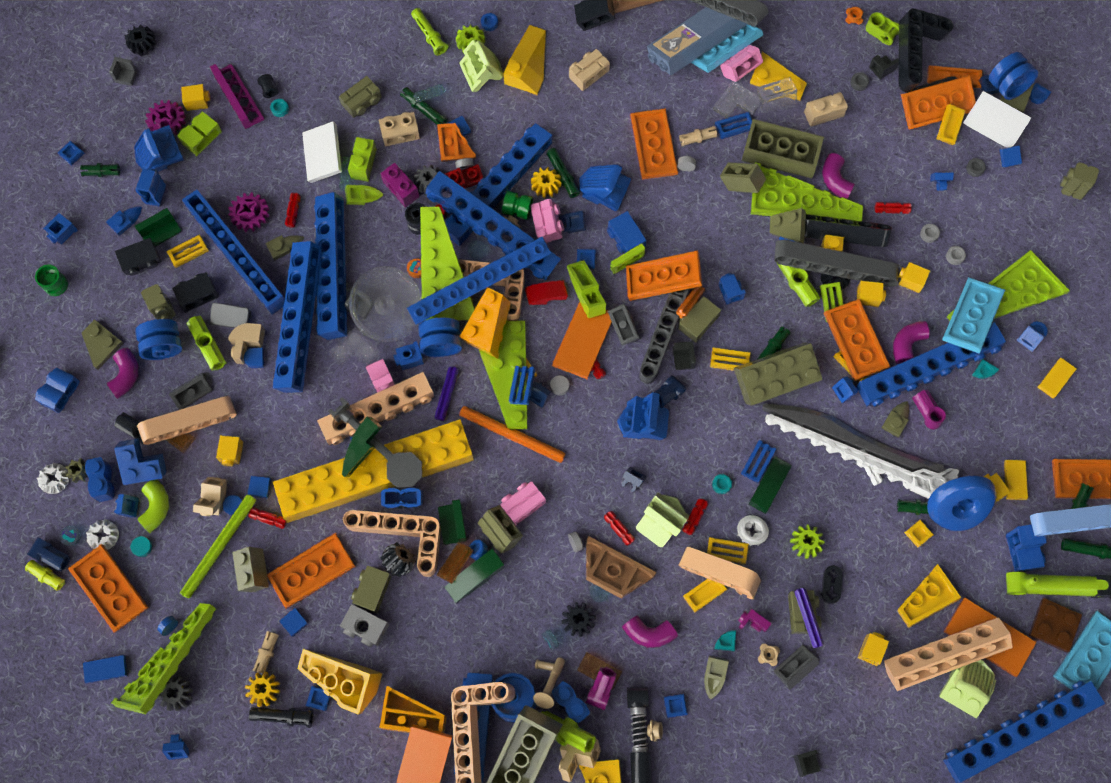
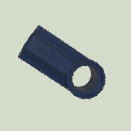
(670, 390)
(48, 554)

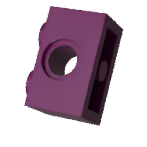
(400, 185)

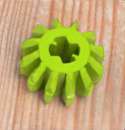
(468, 34)
(807, 549)

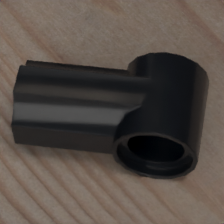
(128, 425)

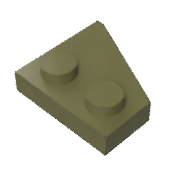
(789, 225)
(100, 343)

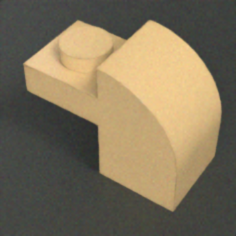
(245, 336)
(212, 497)
(573, 757)

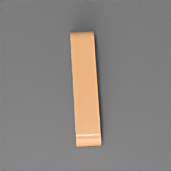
(186, 420)

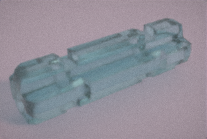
(429, 93)
(344, 175)

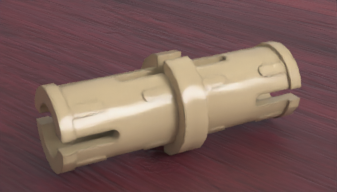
(698, 136)
(265, 652)

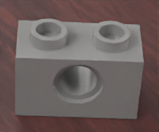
(357, 616)

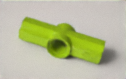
(803, 289)
(210, 351)
(572, 734)

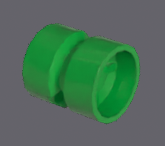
(517, 205)
(51, 280)

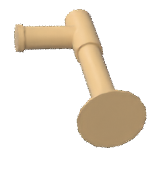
(544, 698)

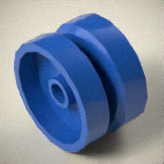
(1013, 75)
(439, 337)
(158, 339)
(524, 692)

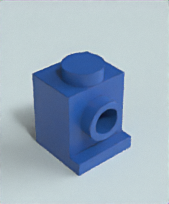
(59, 229)
(731, 288)
(415, 358)

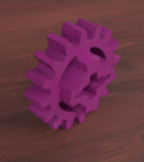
(165, 115)
(239, 212)

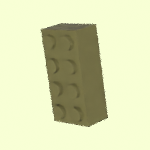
(782, 148)
(778, 373)
(525, 748)

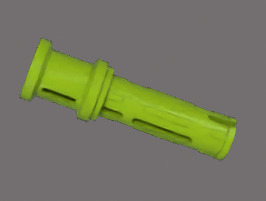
(432, 37)

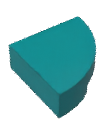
(985, 370)
(726, 641)

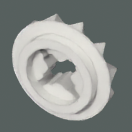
(54, 486)
(759, 526)
(108, 541)

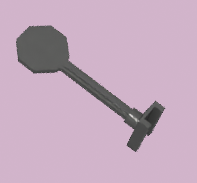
(402, 468)

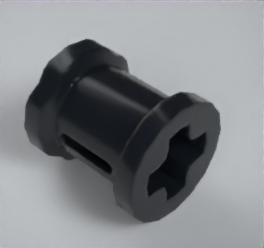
(267, 85)

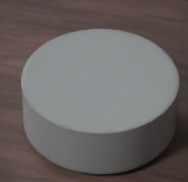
(464, 163)
(686, 163)
(929, 233)
(955, 255)
(559, 385)
(575, 541)

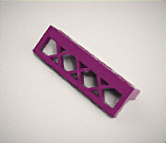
(239, 110)

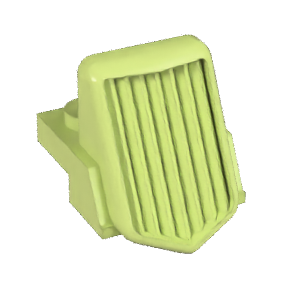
(480, 65)
(662, 519)
(970, 687)

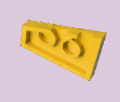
(772, 71)
(929, 598)
(603, 772)

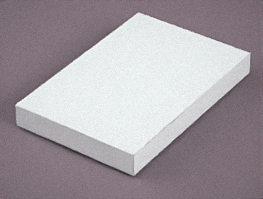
(997, 120)
(322, 152)

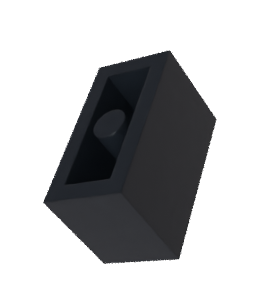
(594, 13)
(138, 256)
(195, 292)

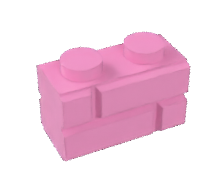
(742, 63)
(547, 221)
(523, 502)

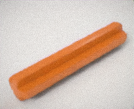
(690, 301)

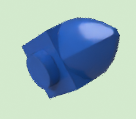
(123, 220)

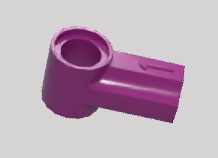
(929, 408)
(600, 692)

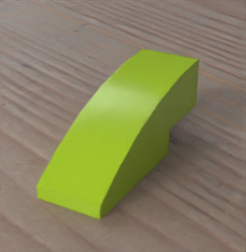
(587, 289)

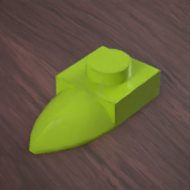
(361, 194)

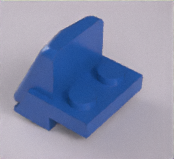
(157, 149)
(604, 185)
(644, 418)

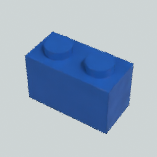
(625, 233)

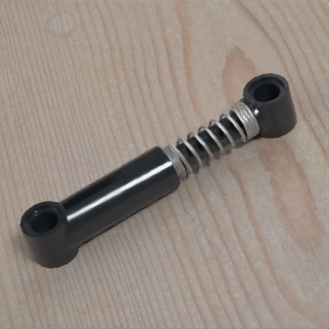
(640, 757)

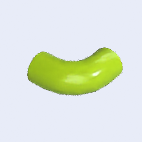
(158, 505)

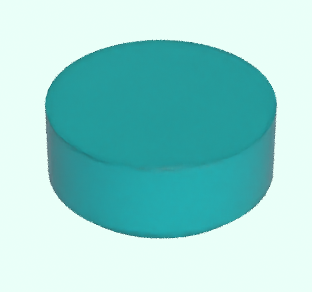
(279, 107)
(721, 484)
(141, 546)

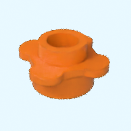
(854, 11)

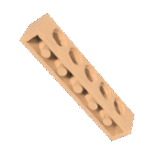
(381, 399)
(948, 654)

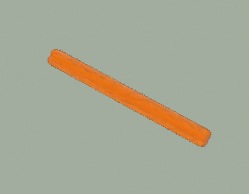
(513, 435)

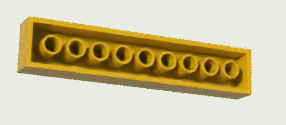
(327, 487)

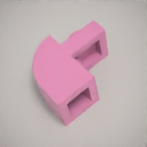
(380, 375)

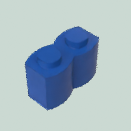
(150, 187)
(57, 390)
(99, 481)
(396, 497)
(566, 698)

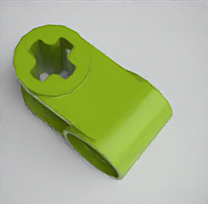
(883, 28)

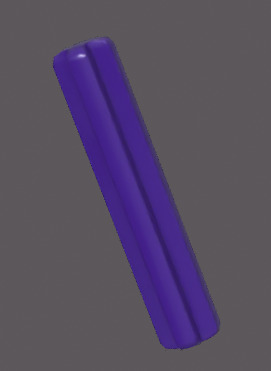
(446, 393)
(809, 617)

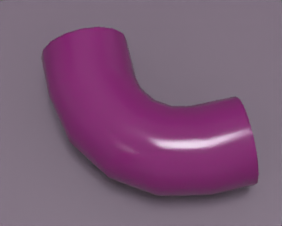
(833, 178)
(906, 337)
(127, 373)
(649, 636)

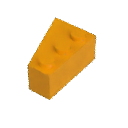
(487, 323)
(402, 711)

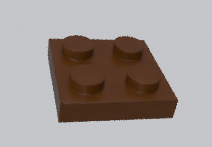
(1055, 625)

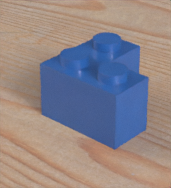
(135, 467)
(1026, 549)

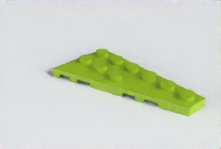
(787, 193)
(439, 262)
(1025, 285)
(501, 372)
(155, 674)

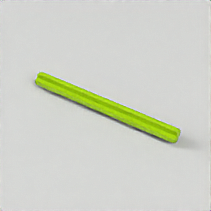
(218, 546)

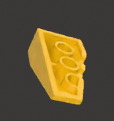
(526, 64)
(344, 681)

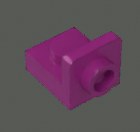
(757, 621)

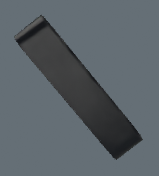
(853, 231)

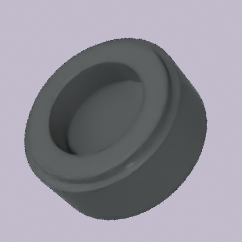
(859, 81)
(975, 167)

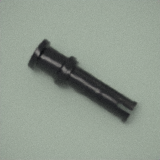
(291, 716)

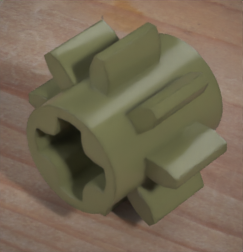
(76, 475)

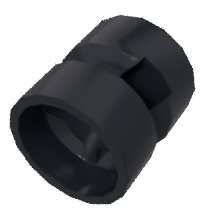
(413, 217)

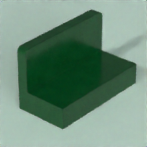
(159, 227)
(452, 523)

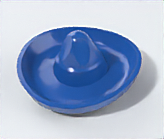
(962, 502)

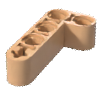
(721, 571)

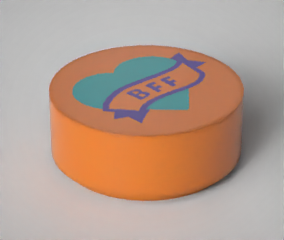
(414, 268)

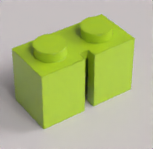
(199, 133)
(362, 159)

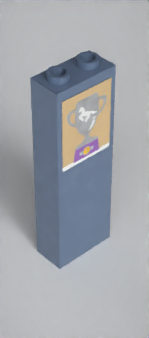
(692, 39)

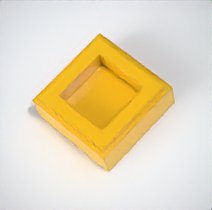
(919, 533)

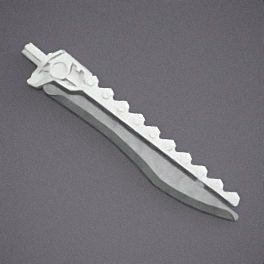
(924, 479)

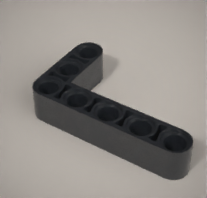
(912, 28)

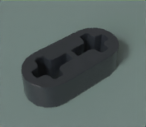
(826, 584)

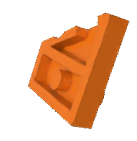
(452, 143)

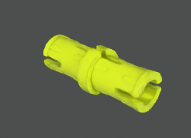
(44, 575)

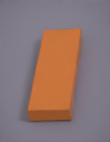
(939, 72)

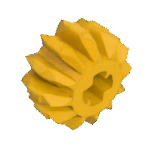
(546, 176)
(264, 680)

